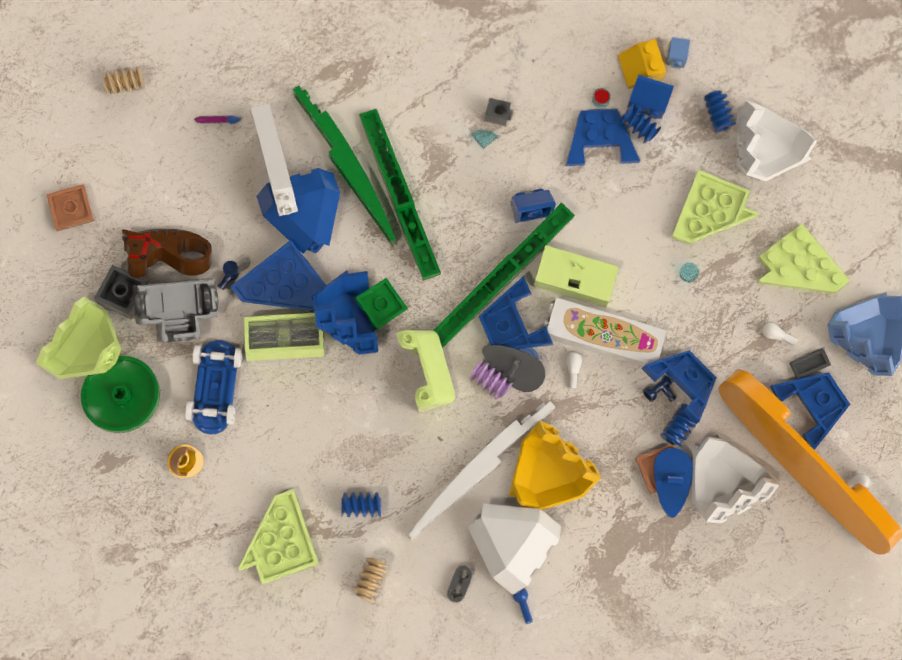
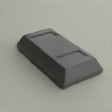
(810, 364)

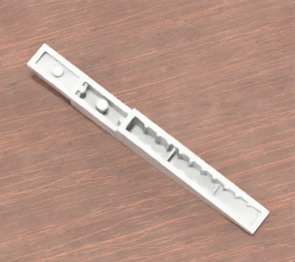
(480, 466)

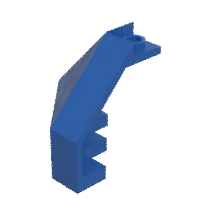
(316, 203)
(341, 315)

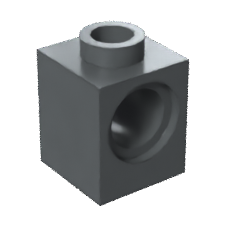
(492, 117)

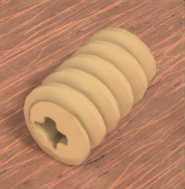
(123, 80)
(370, 579)

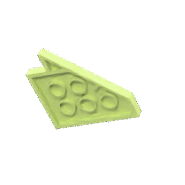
(711, 208)
(801, 264)
(281, 541)

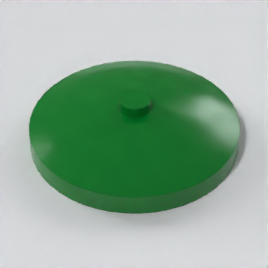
(121, 396)

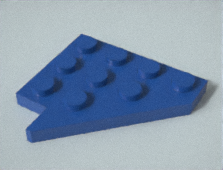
(281, 281)

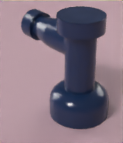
(230, 270)
(651, 392)

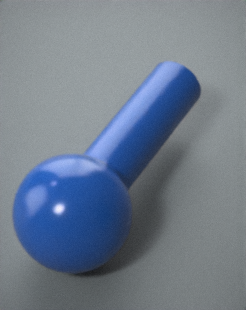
(521, 597)

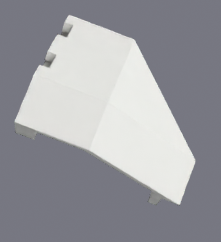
(769, 142)
(727, 480)
(513, 542)

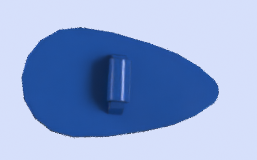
(672, 479)

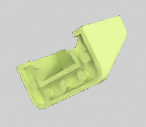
(439, 385)

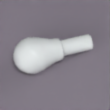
(773, 331)
(573, 363)
(859, 478)

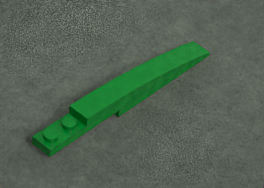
(346, 162)
(399, 195)
(503, 274)

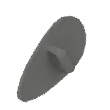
(518, 366)

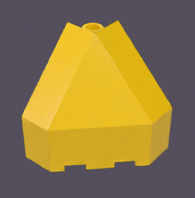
(550, 470)

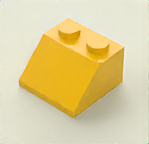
(642, 60)

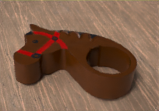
(165, 245)

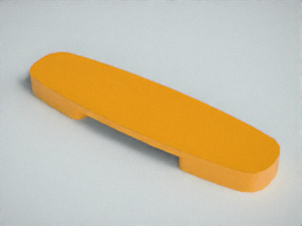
(852, 507)

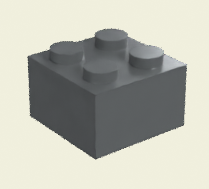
(117, 292)

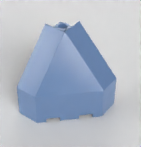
(871, 333)

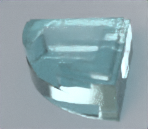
(484, 138)

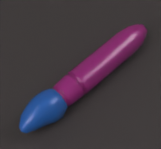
(217, 119)

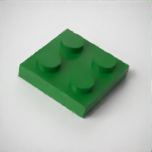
(381, 304)

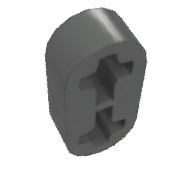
(455, 581)

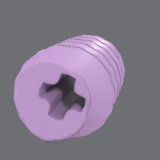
(490, 380)

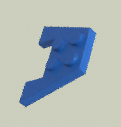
(600, 129)
(504, 324)
(690, 376)
(821, 399)

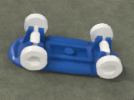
(214, 386)

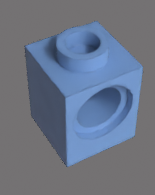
(677, 52)

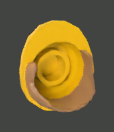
(184, 461)

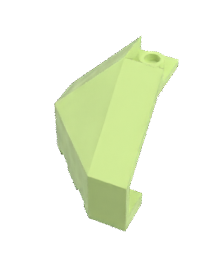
(81, 343)

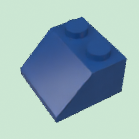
(650, 96)
(532, 205)

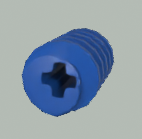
(718, 111)
(639, 124)
(678, 427)
(361, 504)

